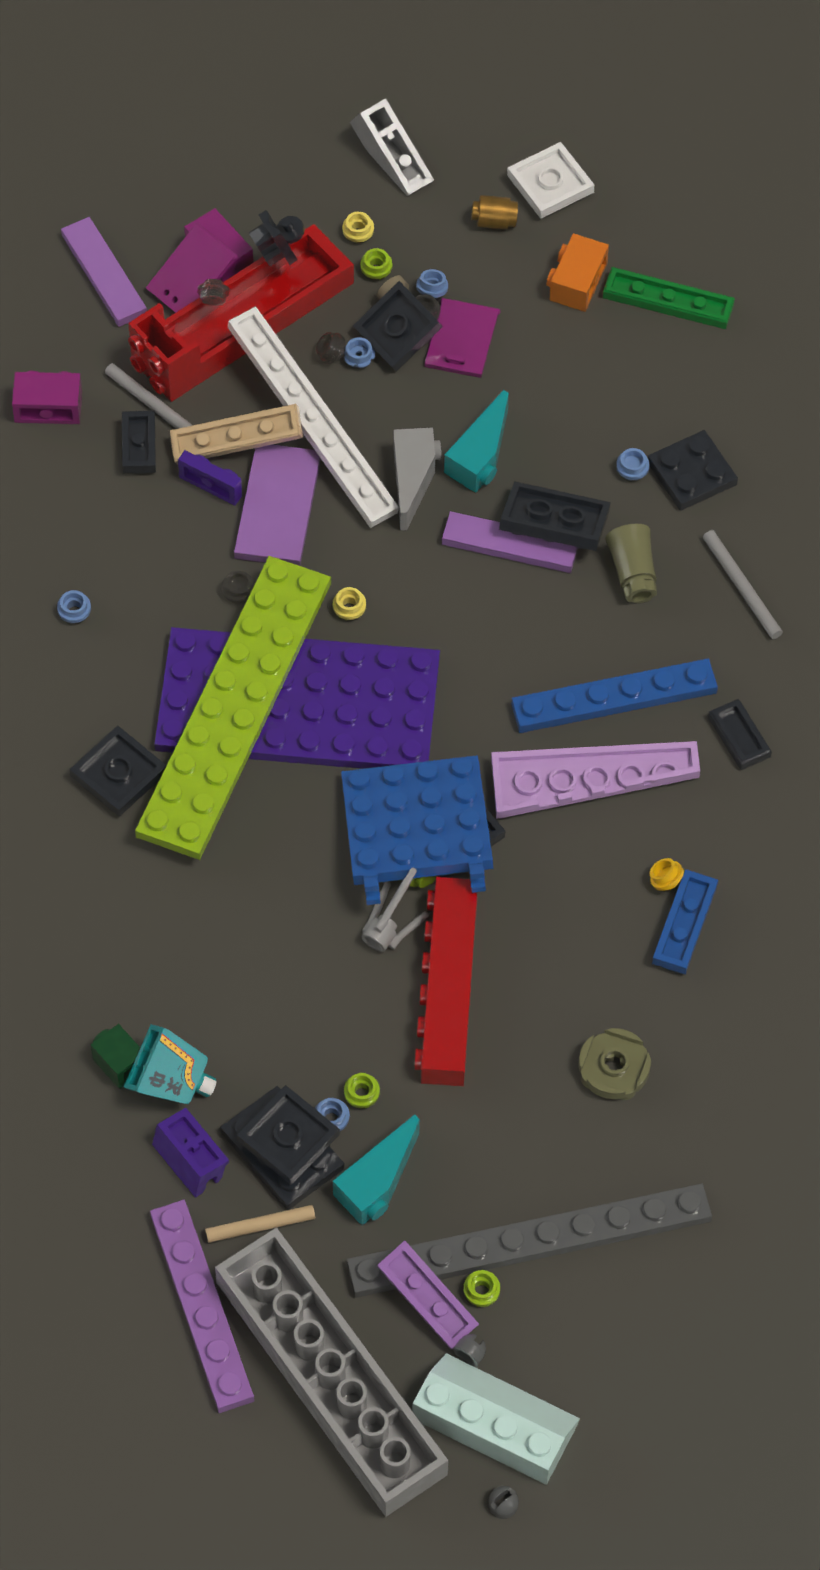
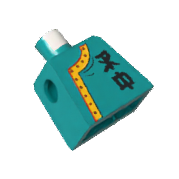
(169, 1068)

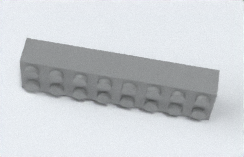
(331, 1372)

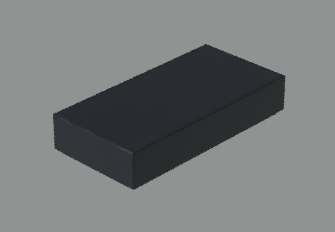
(739, 734)

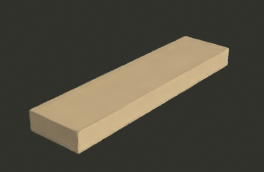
(238, 433)

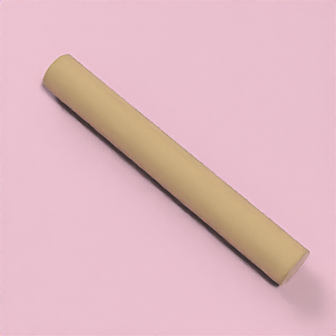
(260, 1223)

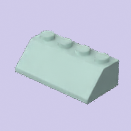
(494, 1418)

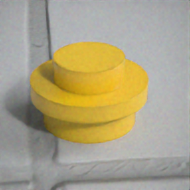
(666, 874)

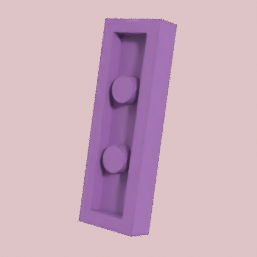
(427, 1294)

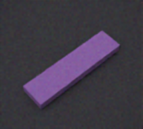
(103, 271)
(485, 537)

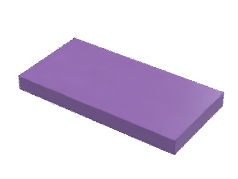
(277, 504)

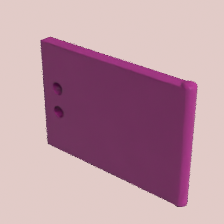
(193, 262)
(463, 338)

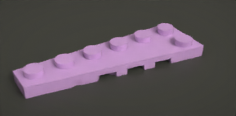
(565, 776)

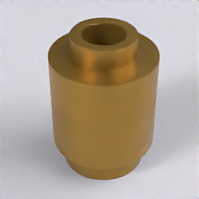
(495, 212)

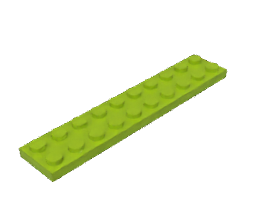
(233, 708)

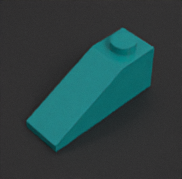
(476, 452)
(371, 1181)

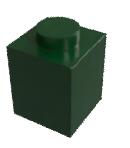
(115, 1053)

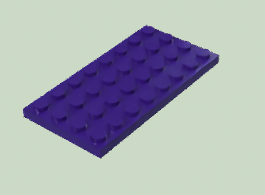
(335, 708)

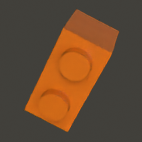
(578, 272)

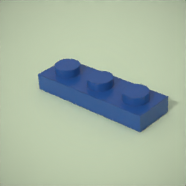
(685, 921)

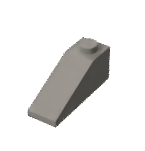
(391, 147)
(414, 468)

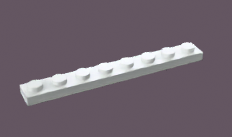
(317, 420)

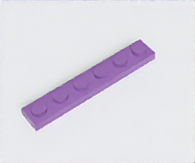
(202, 1306)

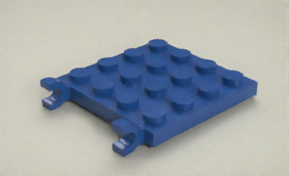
(419, 819)

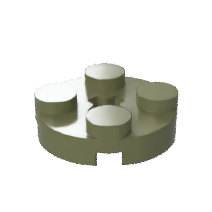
(610, 1083)

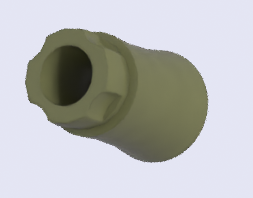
(633, 561)

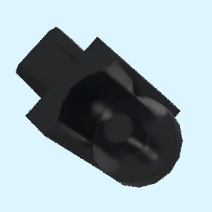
(274, 239)

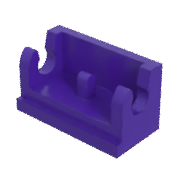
(189, 1151)

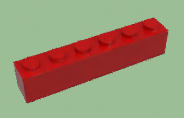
(449, 982)

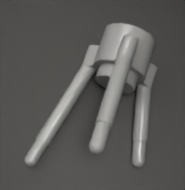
(380, 930)

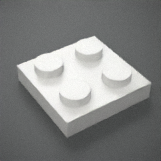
(550, 180)

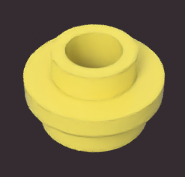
(358, 220)
(346, 596)

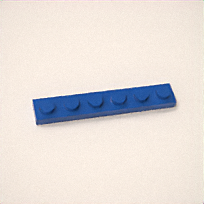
(614, 695)

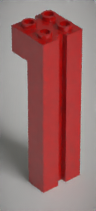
(197, 338)

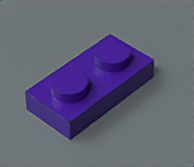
(209, 477)

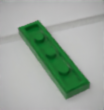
(668, 298)

